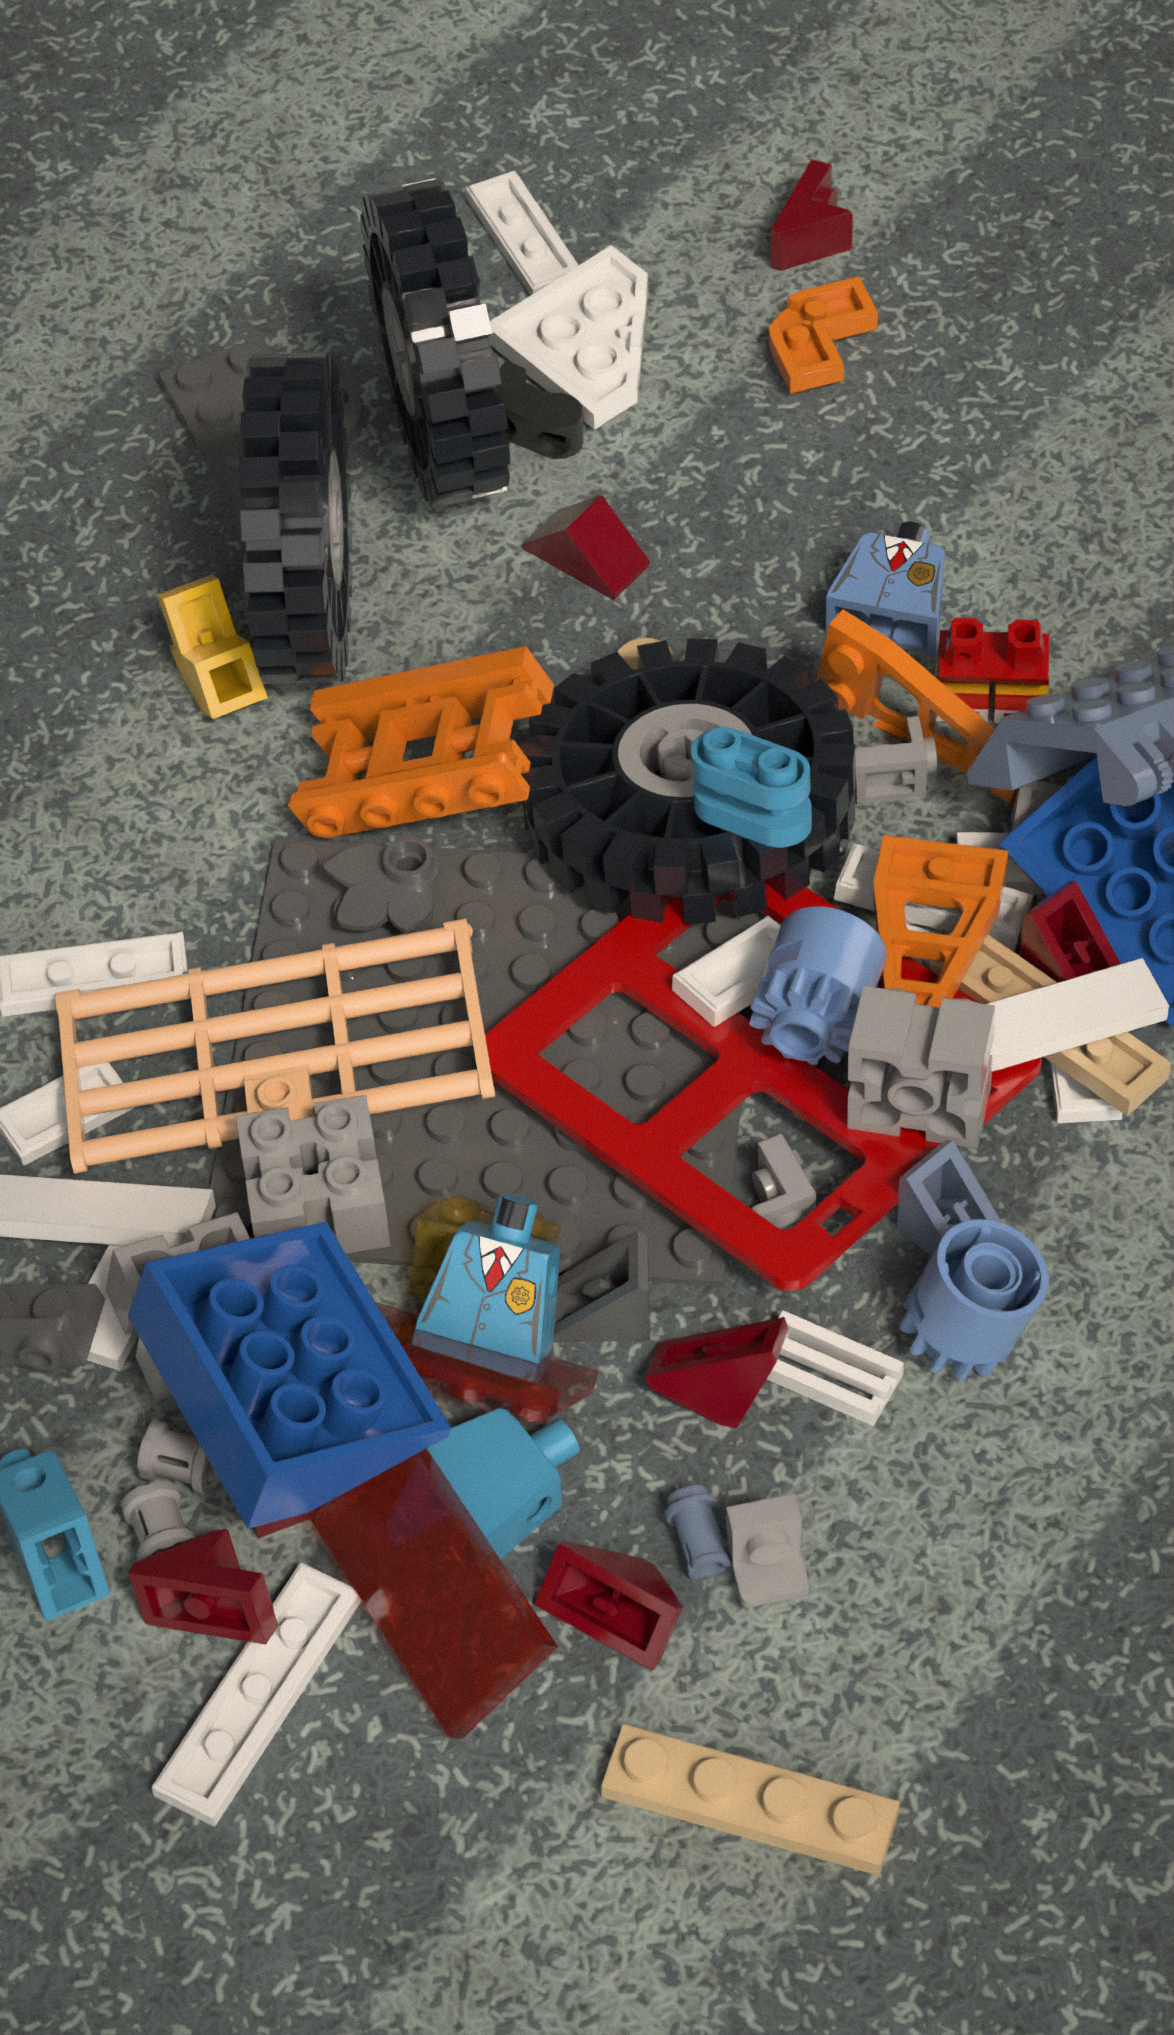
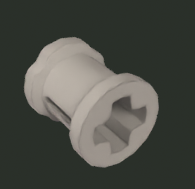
(174, 1457)
(155, 1517)

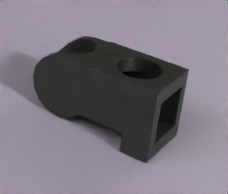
(539, 416)

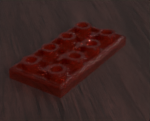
(476, 1372)
(435, 1590)

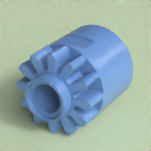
(816, 983)
(975, 1297)

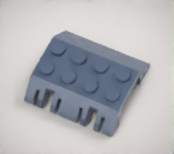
(1116, 718)

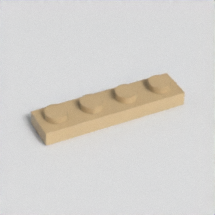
(1114, 1068)
(751, 1799)

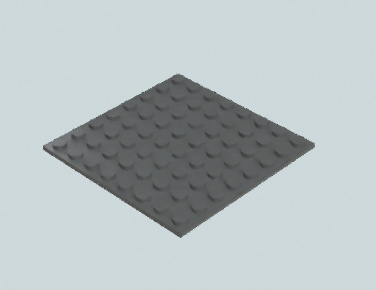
(478, 1146)

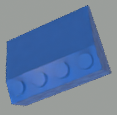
(1118, 860)
(283, 1369)

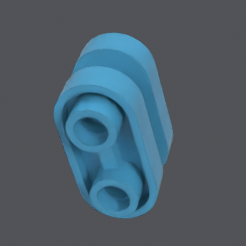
(751, 787)

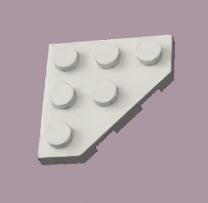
(582, 334)

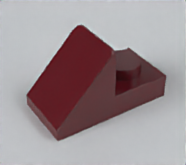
(811, 222)
(204, 1591)

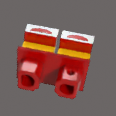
(1011, 659)

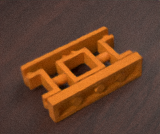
(412, 707)

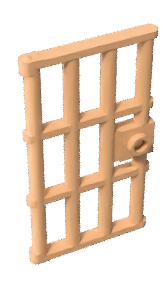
(275, 1079)

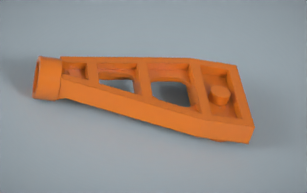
(854, 668)
(940, 877)

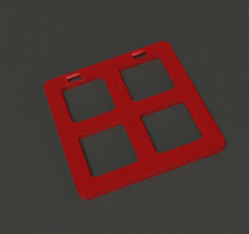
(652, 1151)

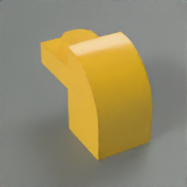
(207, 649)

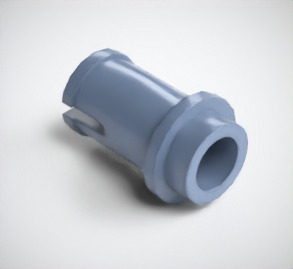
(694, 1517)

